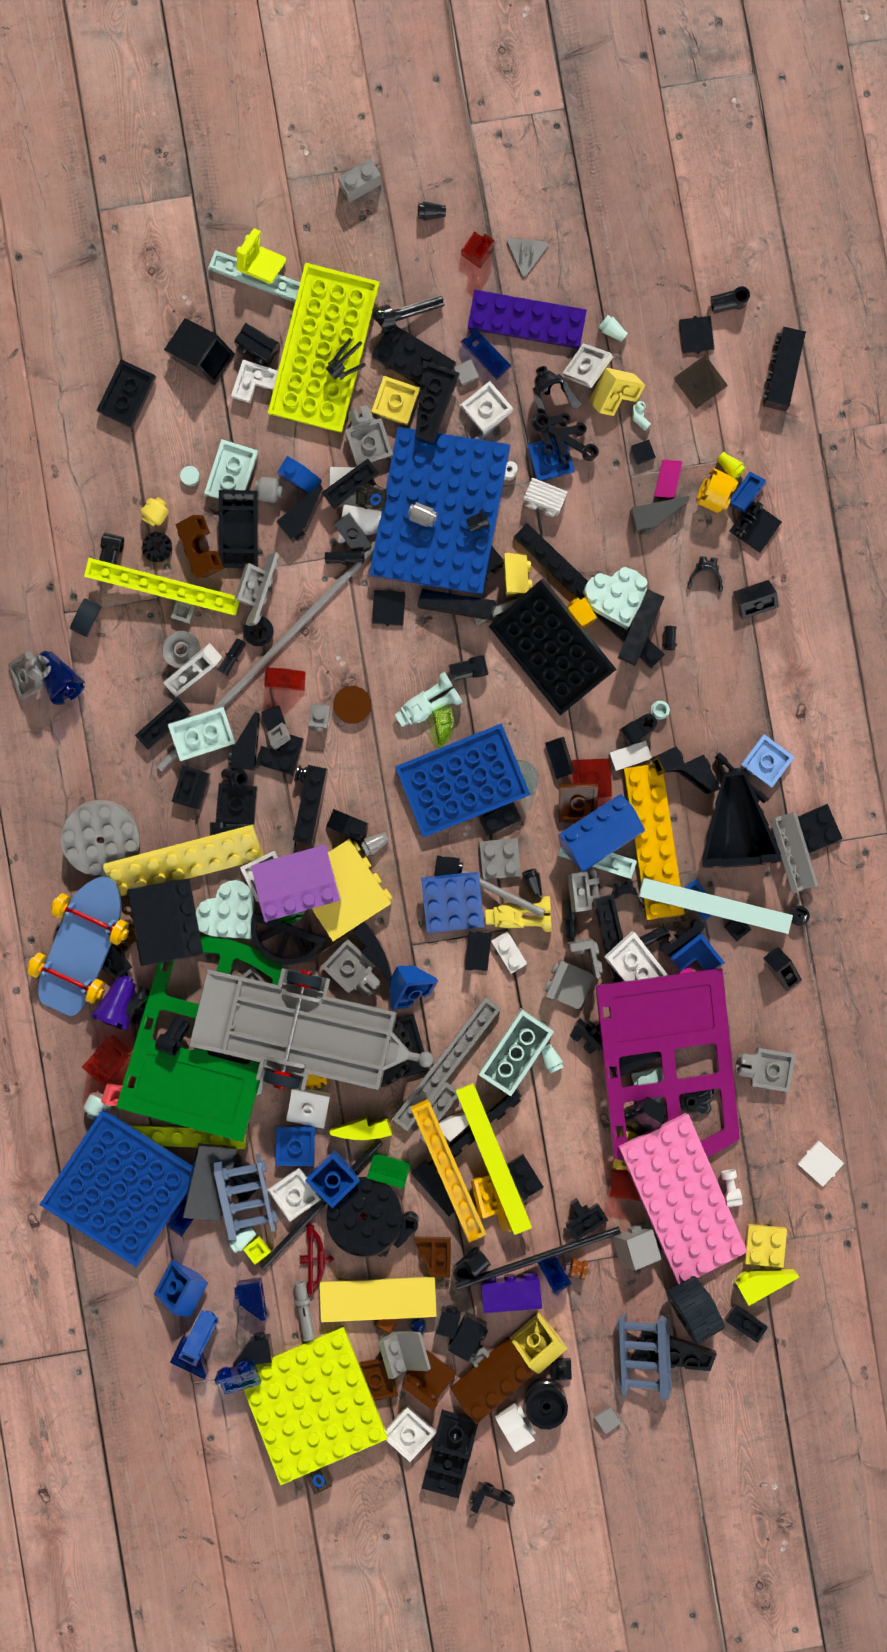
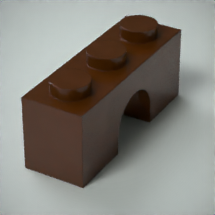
(191, 533)

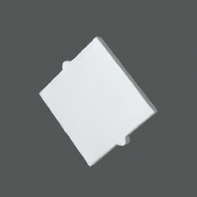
(820, 1163)

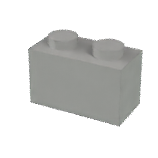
(359, 180)

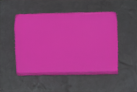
(668, 479)

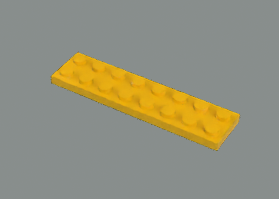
(656, 845)

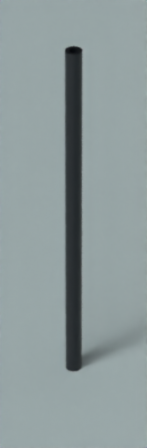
(315, 1210)
(537, 1258)

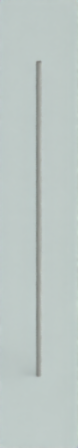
(291, 632)

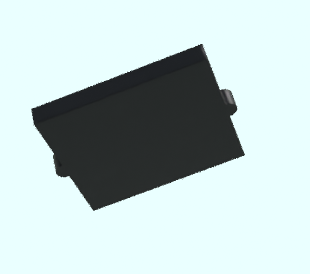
(696, 334)
(388, 607)

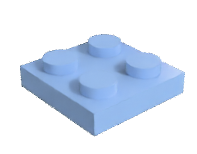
(767, 761)

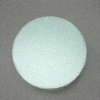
(190, 476)

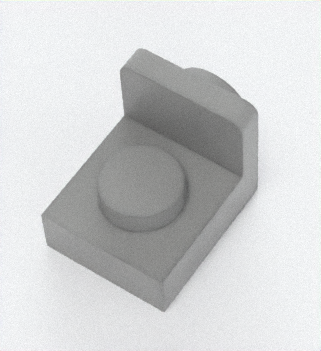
(319, 717)

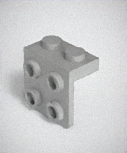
(568, 984)

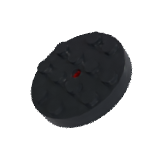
(372, 1235)

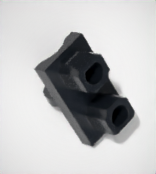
(590, 1032)

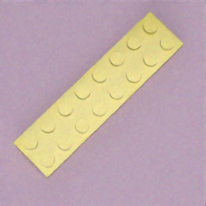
(186, 859)

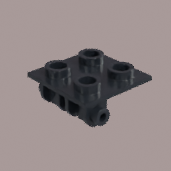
(755, 526)

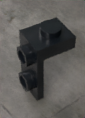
(488, 1489)

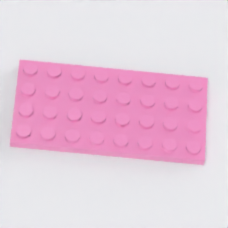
(682, 1198)

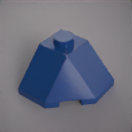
(408, 985)

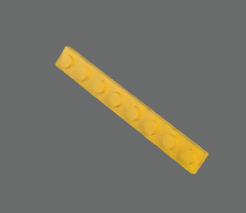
(448, 1170)

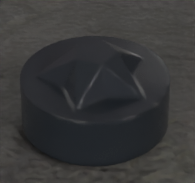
(800, 915)

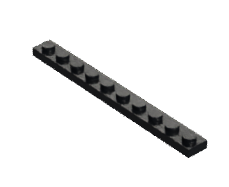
(575, 583)

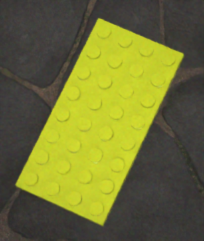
(325, 315)

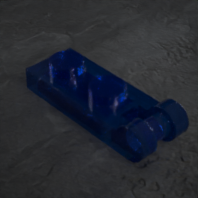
(486, 354)

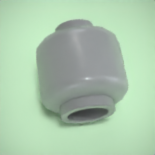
(268, 489)

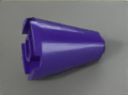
(115, 1002)

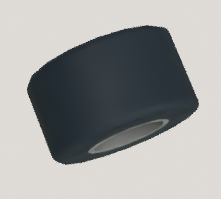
(85, 617)

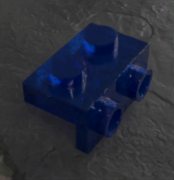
(238, 1377)

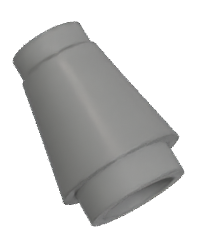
(373, 843)

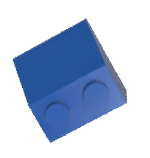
(332, 1178)
(180, 1289)

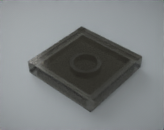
(700, 382)

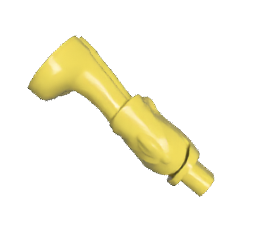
(510, 916)

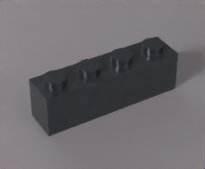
(784, 368)
(310, 804)

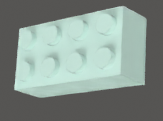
(515, 1052)

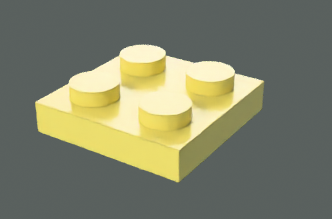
(395, 400)
(765, 1245)

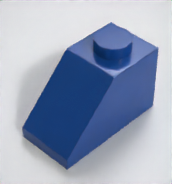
(298, 475)

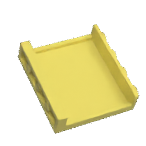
(358, 889)

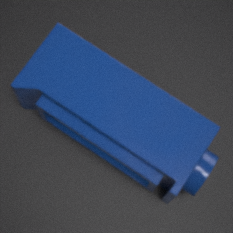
(198, 1337)

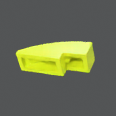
(362, 1129)

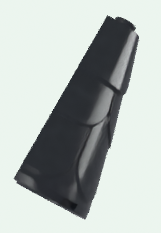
(738, 828)

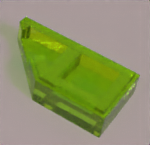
(443, 723)

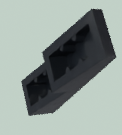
(641, 627)

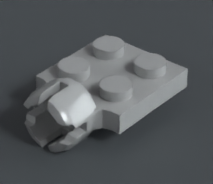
(367, 437)
(28, 673)
(352, 969)
(767, 1068)

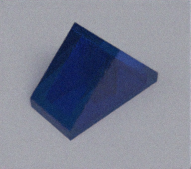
(177, 1222)
(555, 1274)

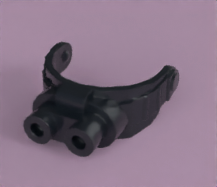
(706, 565)
(627, 889)
(137, 1004)

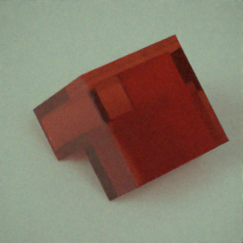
(478, 249)

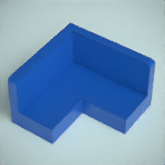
(696, 949)

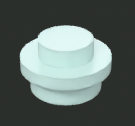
(660, 710)

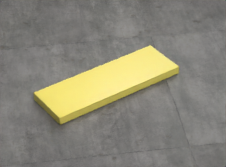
(378, 1299)

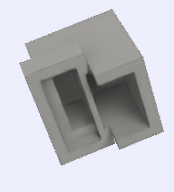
(637, 1247)

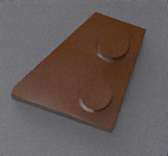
(435, 1254)

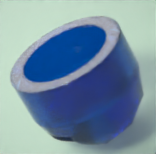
(417, 1326)

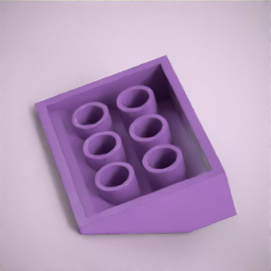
(295, 883)

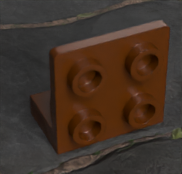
(429, 1384)

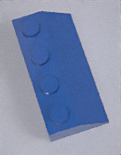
(601, 833)

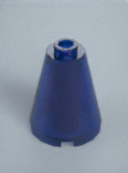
(62, 680)

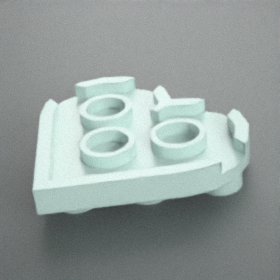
(616, 596)
(227, 913)

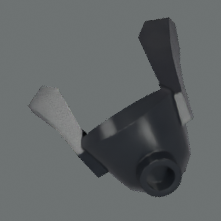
(544, 381)

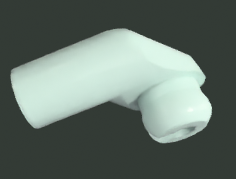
(638, 415)

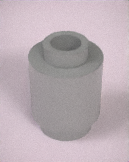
(422, 515)

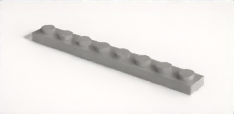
(448, 1061)

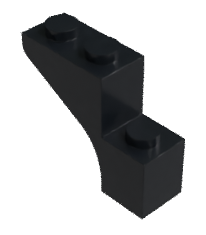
(695, 771)

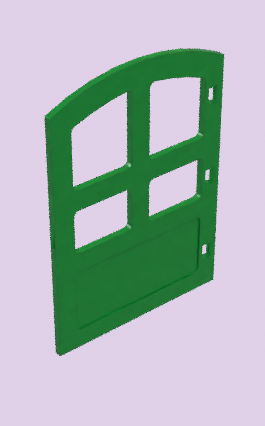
(193, 1085)

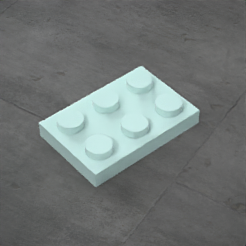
(231, 468)
(201, 733)

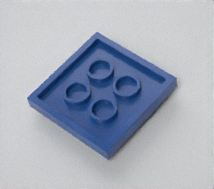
(452, 902)

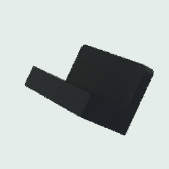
(756, 599)
(478, 950)

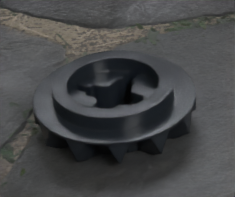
(154, 555)
(267, 634)

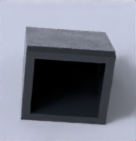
(199, 351)

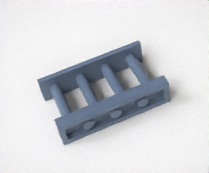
(225, 1192)
(662, 1347)

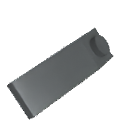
(651, 515)

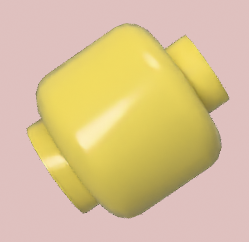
(154, 511)

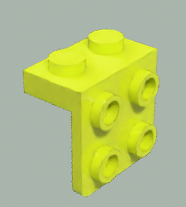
(257, 260)

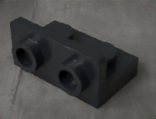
(524, 1177)

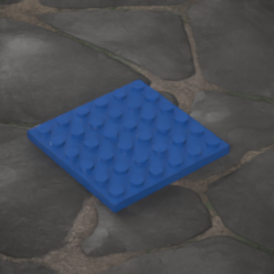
(119, 1188)

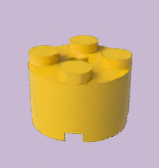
(716, 490)

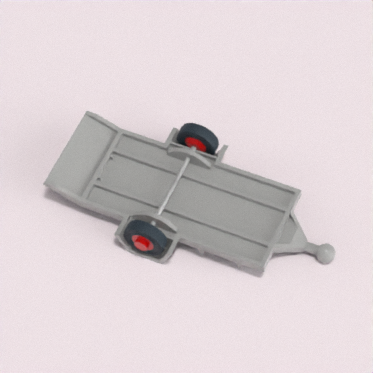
(300, 1026)

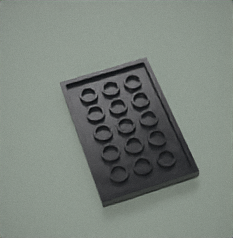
(552, 647)

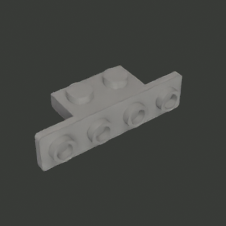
(254, 587)

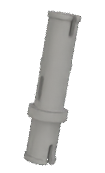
(304, 1310)

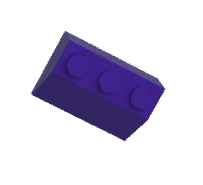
(511, 1293)

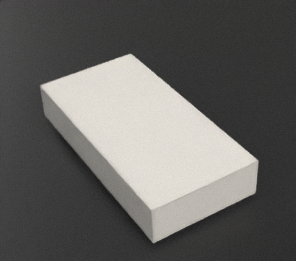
(630, 755)

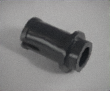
(670, 638)

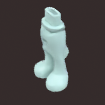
(419, 707)

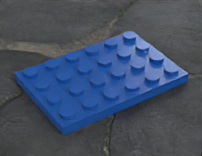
(462, 780)

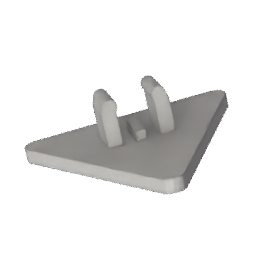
(526, 253)

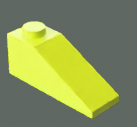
(759, 1284)

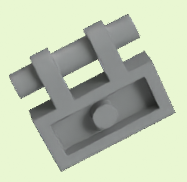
(580, 890)

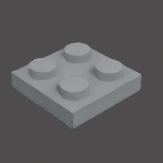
(500, 858)

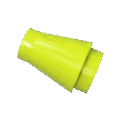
(731, 465)

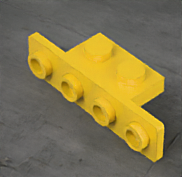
(488, 1200)

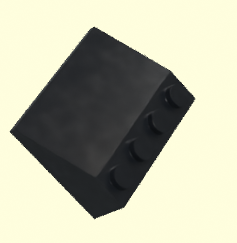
(165, 922)

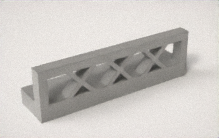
(794, 852)

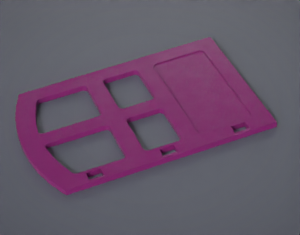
(661, 1017)

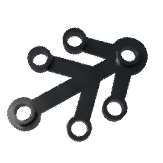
(562, 436)

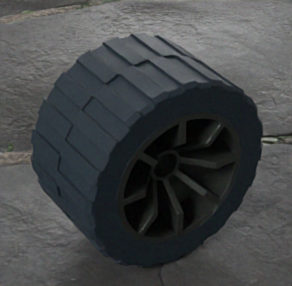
(695, 1309)

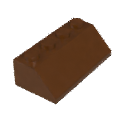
(491, 1381)

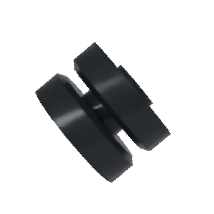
(538, 1412)

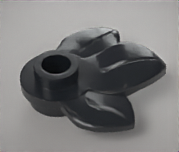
(699, 1101)

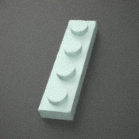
(612, 863)

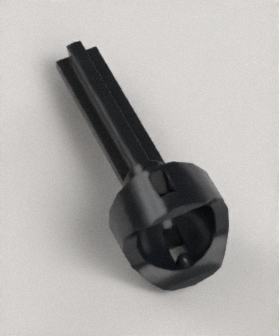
(387, 317)

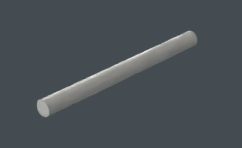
(510, 897)

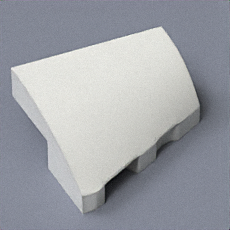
(366, 519)

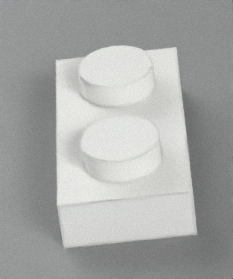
(509, 952)

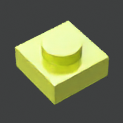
(257, 1250)

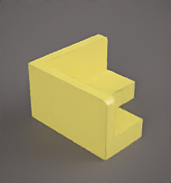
(614, 387)

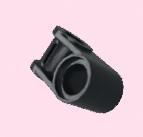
(635, 730)
(408, 1229)

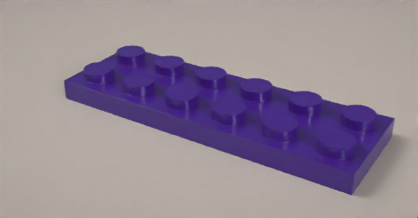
(527, 319)

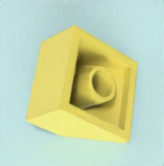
(516, 575)
(538, 1343)

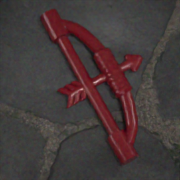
(311, 1233)

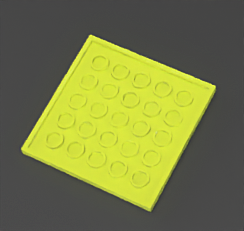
(314, 1406)

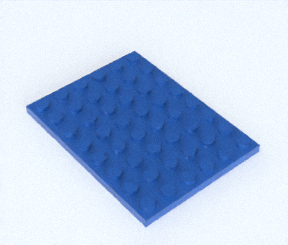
(456, 481)

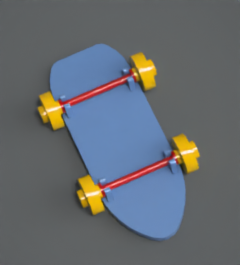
(80, 946)

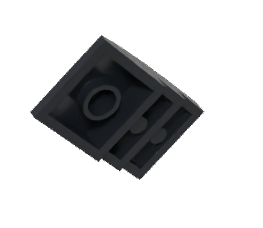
(449, 1454)

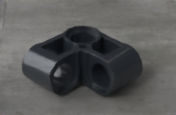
(474, 1262)

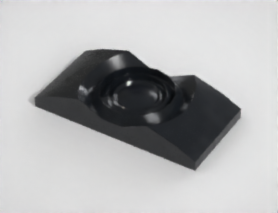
(238, 528)

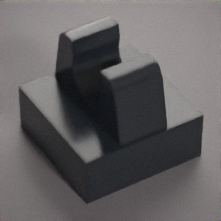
(561, 1369)

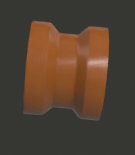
(578, 1269)

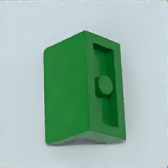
(388, 1170)

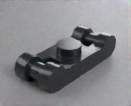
(682, 936)

